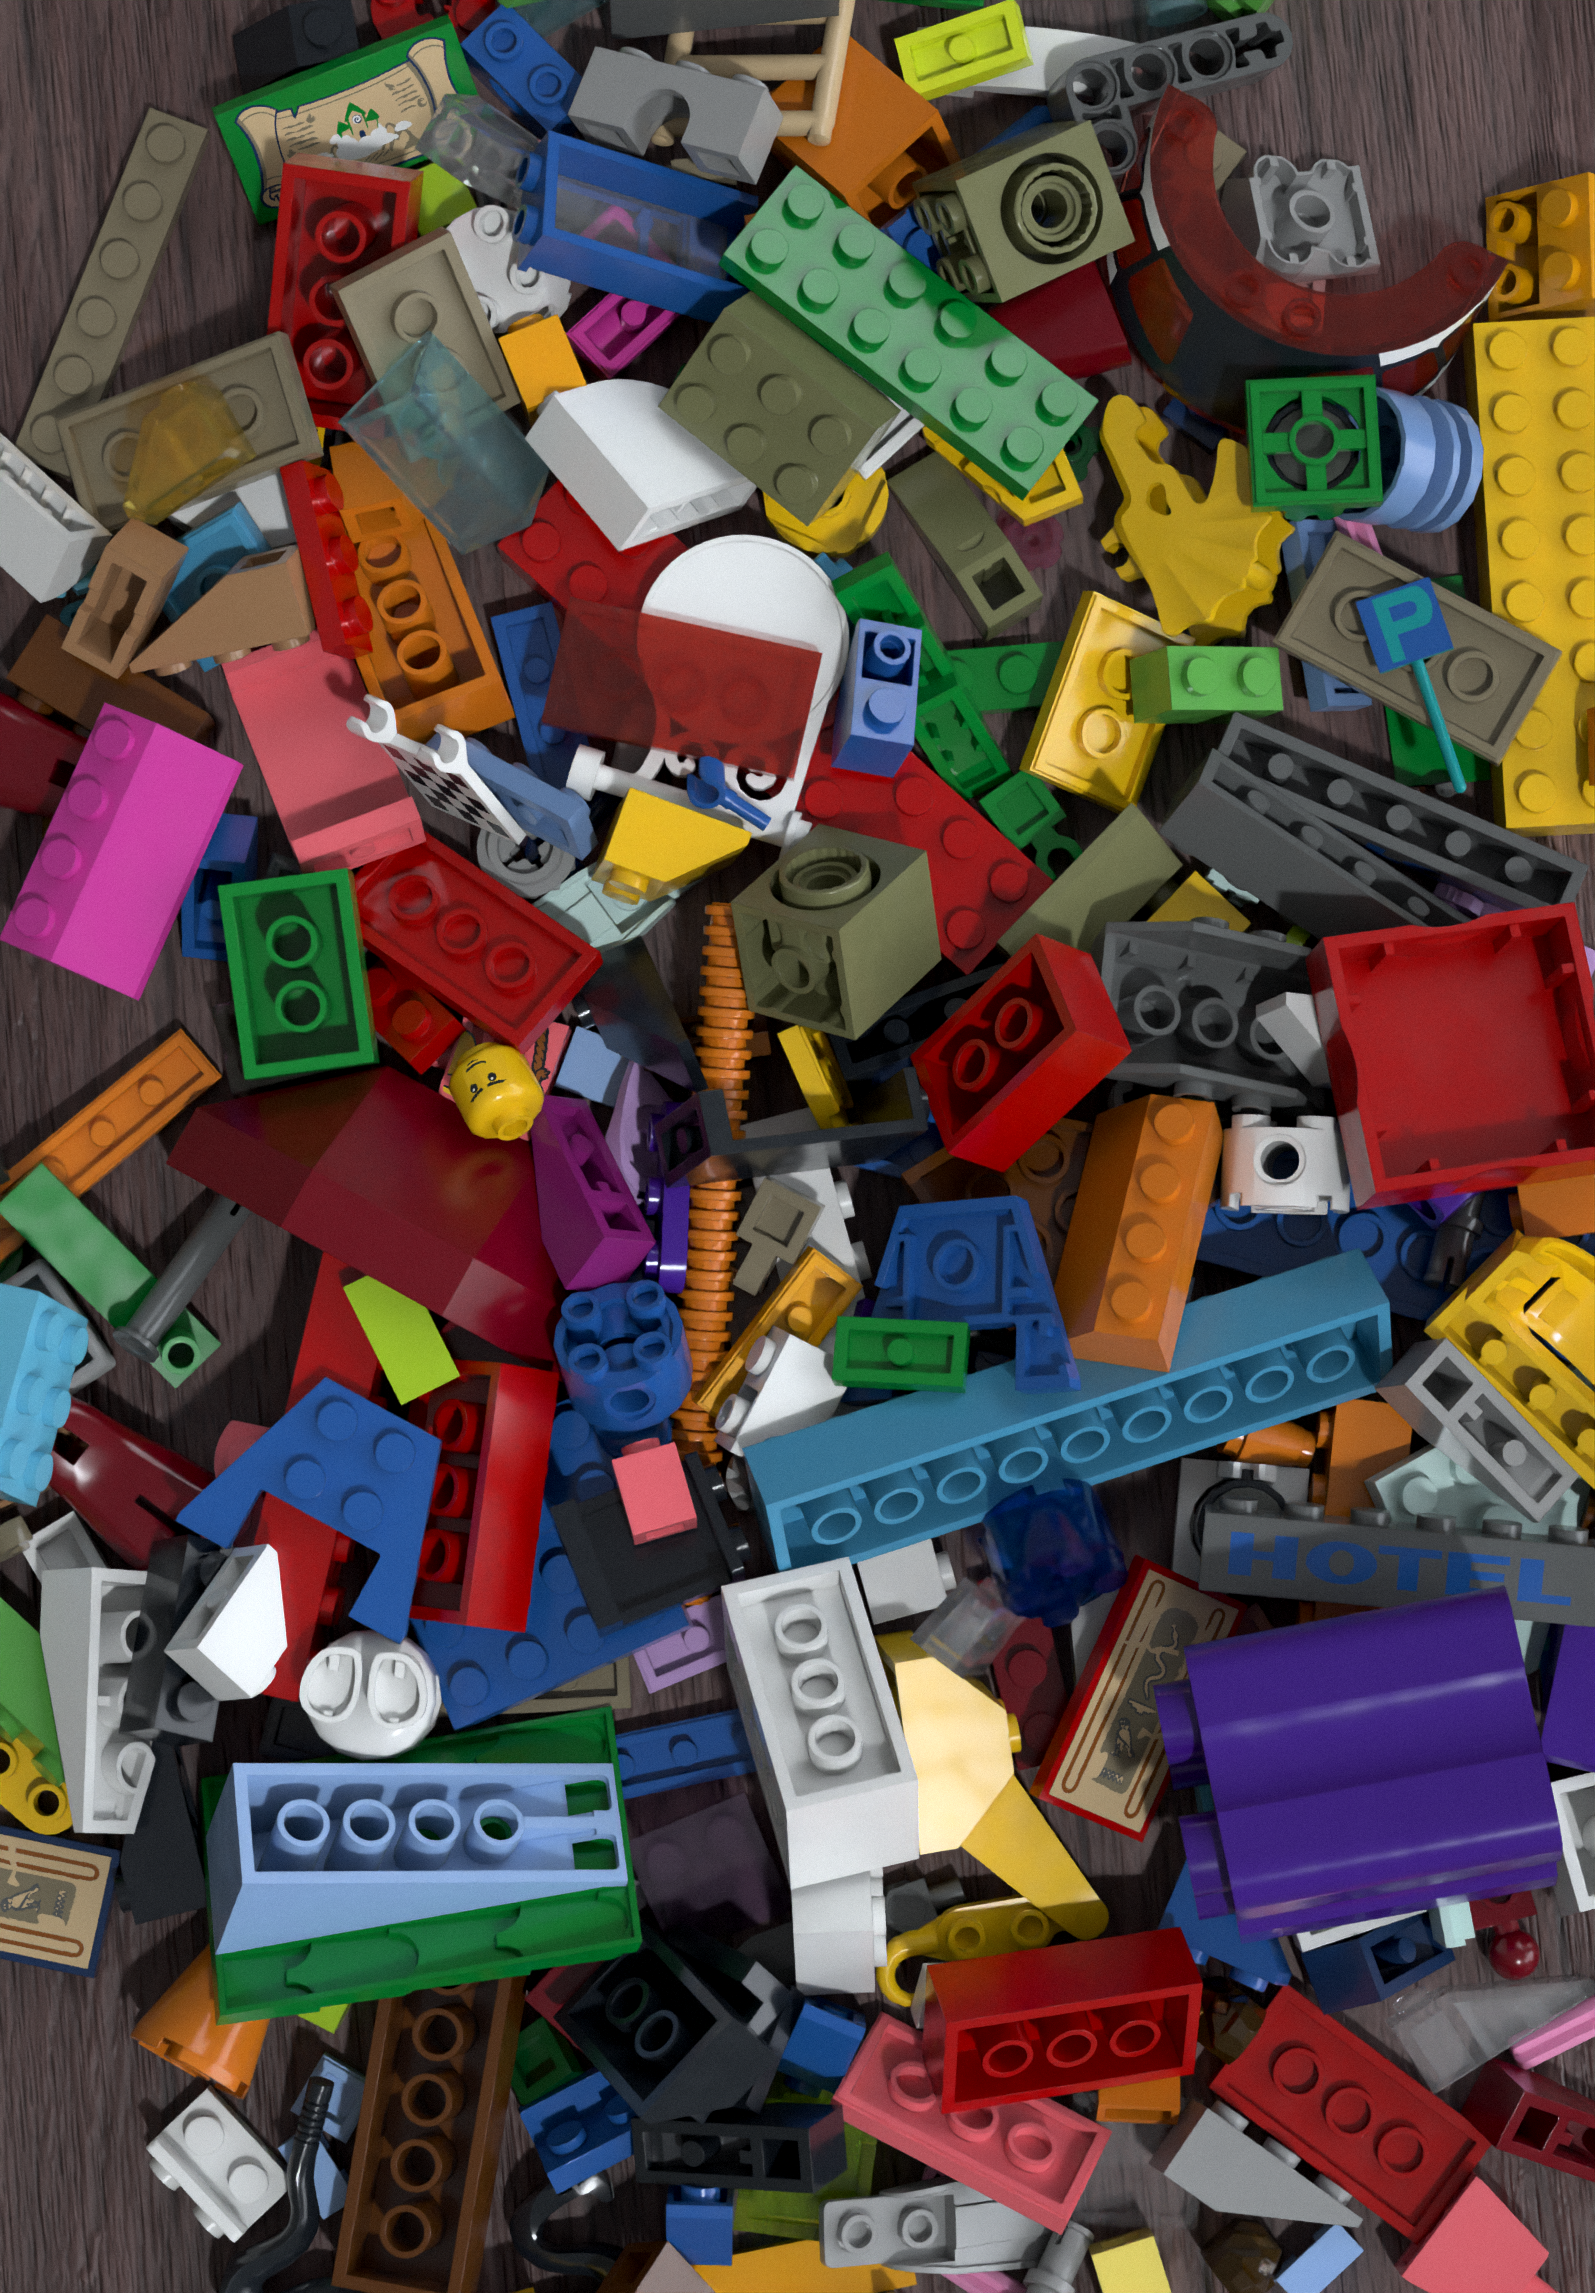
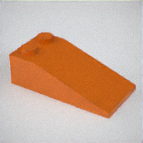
(426, 638)

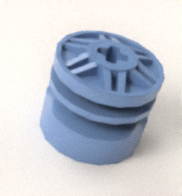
(1427, 463)

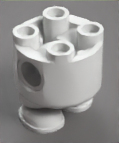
(371, 1695)

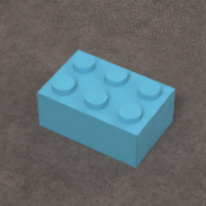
(37, 1362)

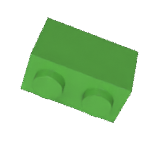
(1205, 684)

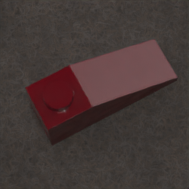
(1533, 2118)

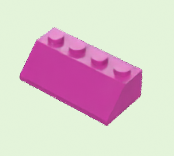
(121, 851)

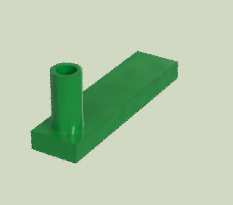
(99, 1265)

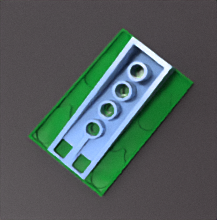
(416, 1867)

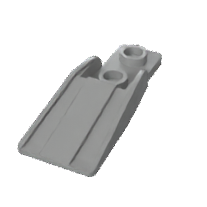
(929, 2229)

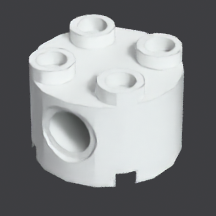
(491, 262)
(1248, 1161)

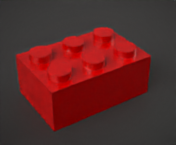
(1020, 1053)

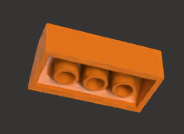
(1138, 1229)

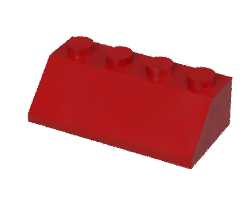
(485, 1493)

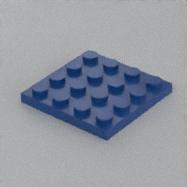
(499, 1669)

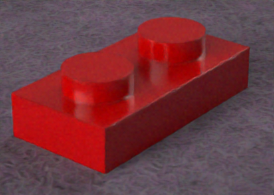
(410, 1017)

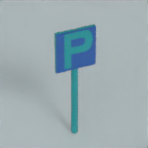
(1405, 630)

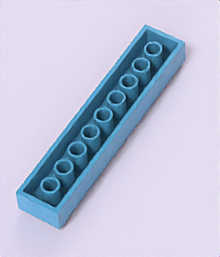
(949, 1457)

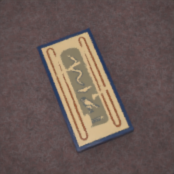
(55, 1900)

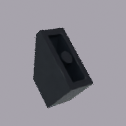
(295, 41)

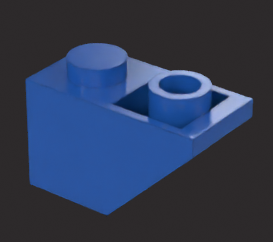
(877, 699)
(1219, 1937)
(701, 2223)

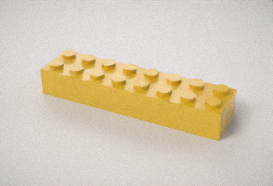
(1536, 549)

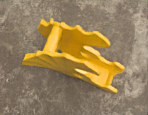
(1209, 555)

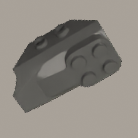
(1191, 1012)

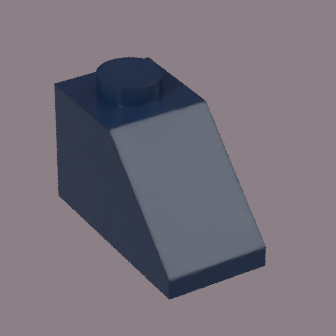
(1374, 1963)

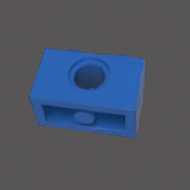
(523, 72)

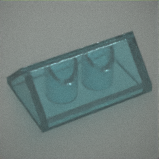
(449, 448)

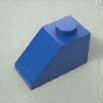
(227, 860)
(821, 2046)

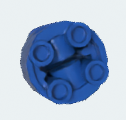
(624, 1361)

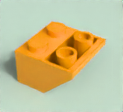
(1549, 249)

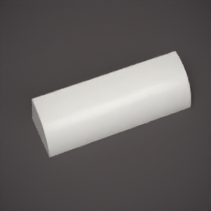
(43, 531)

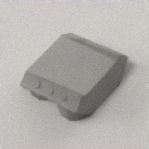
(1303, 221)

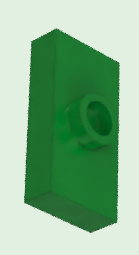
(901, 1354)

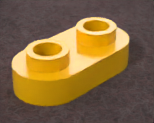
(21, 1788)

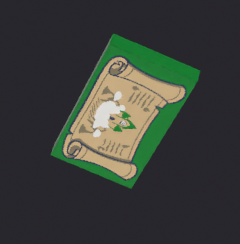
(349, 108)

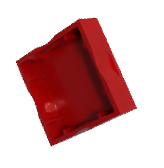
(1460, 1053)

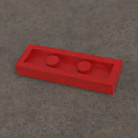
(328, 559)

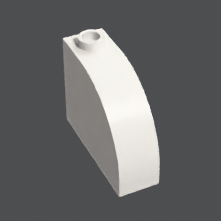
(633, 462)

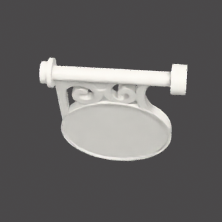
(754, 591)

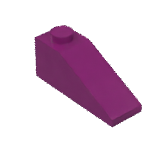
(583, 1199)

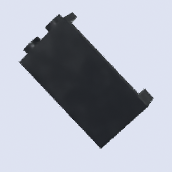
(700, 1148)

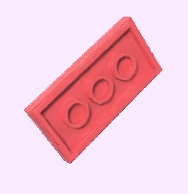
(1018, 2153)

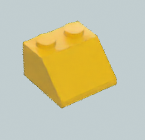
(662, 848)

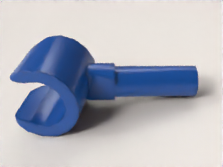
(713, 792)

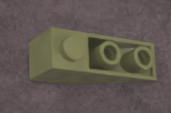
(966, 545)

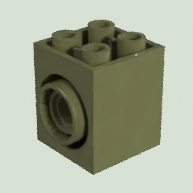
(1022, 211)
(836, 931)

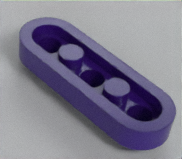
(668, 1257)

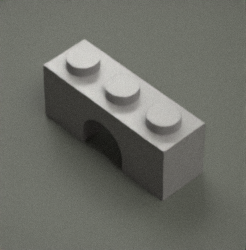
(632, 95)

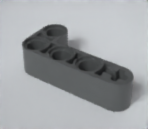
(1166, 63)

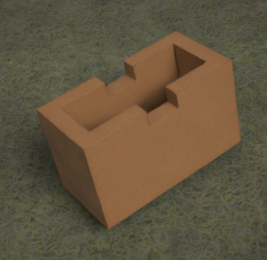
(125, 597)

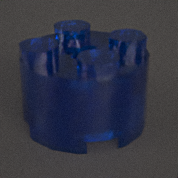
(1052, 1551)

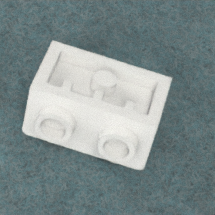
(218, 2166)

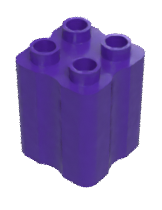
(1362, 1767)

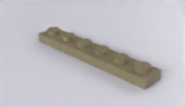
(114, 282)

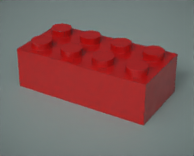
(329, 225)
(1061, 2019)

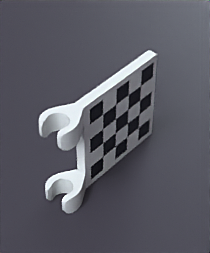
(438, 774)

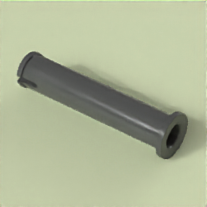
(181, 1279)

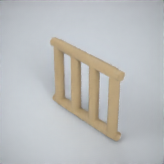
(824, 68)

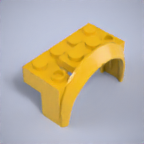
(1493, 1333)

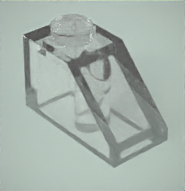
(477, 145)
(968, 1628)

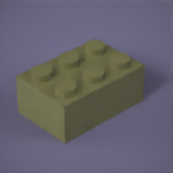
(779, 408)

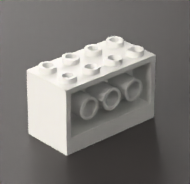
(821, 1723)

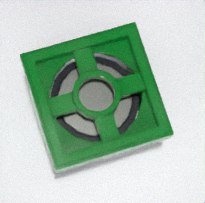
(1311, 447)

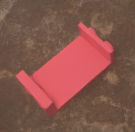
(329, 786)

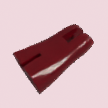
(1068, 323)
(34, 759)
(123, 1482)

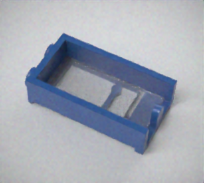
(628, 226)

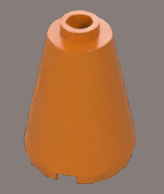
(185, 2032)

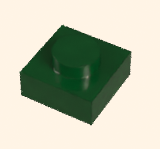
(542, 2061)

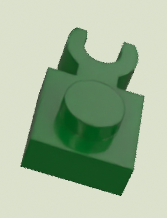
(1025, 815)

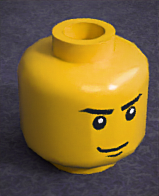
(496, 1091)

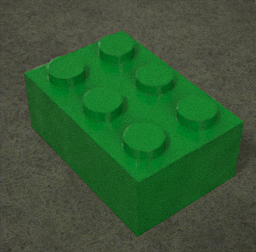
(298, 974)

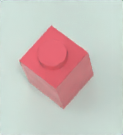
(653, 1490)

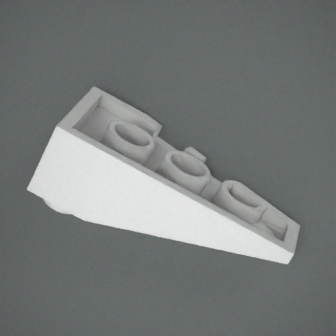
(87, 1652)

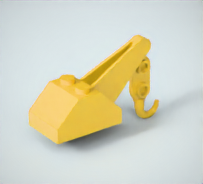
(974, 1801)

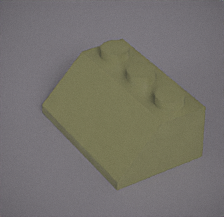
(1107, 883)

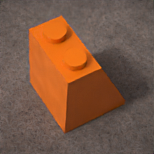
(879, 139)

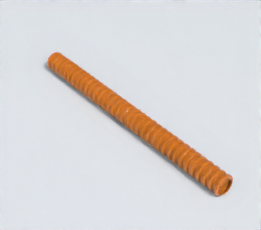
(712, 1204)

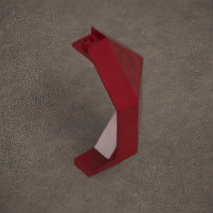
(397, 1192)

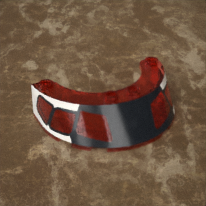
(1220, 317)

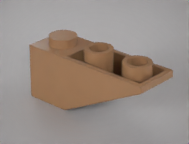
(250, 606)

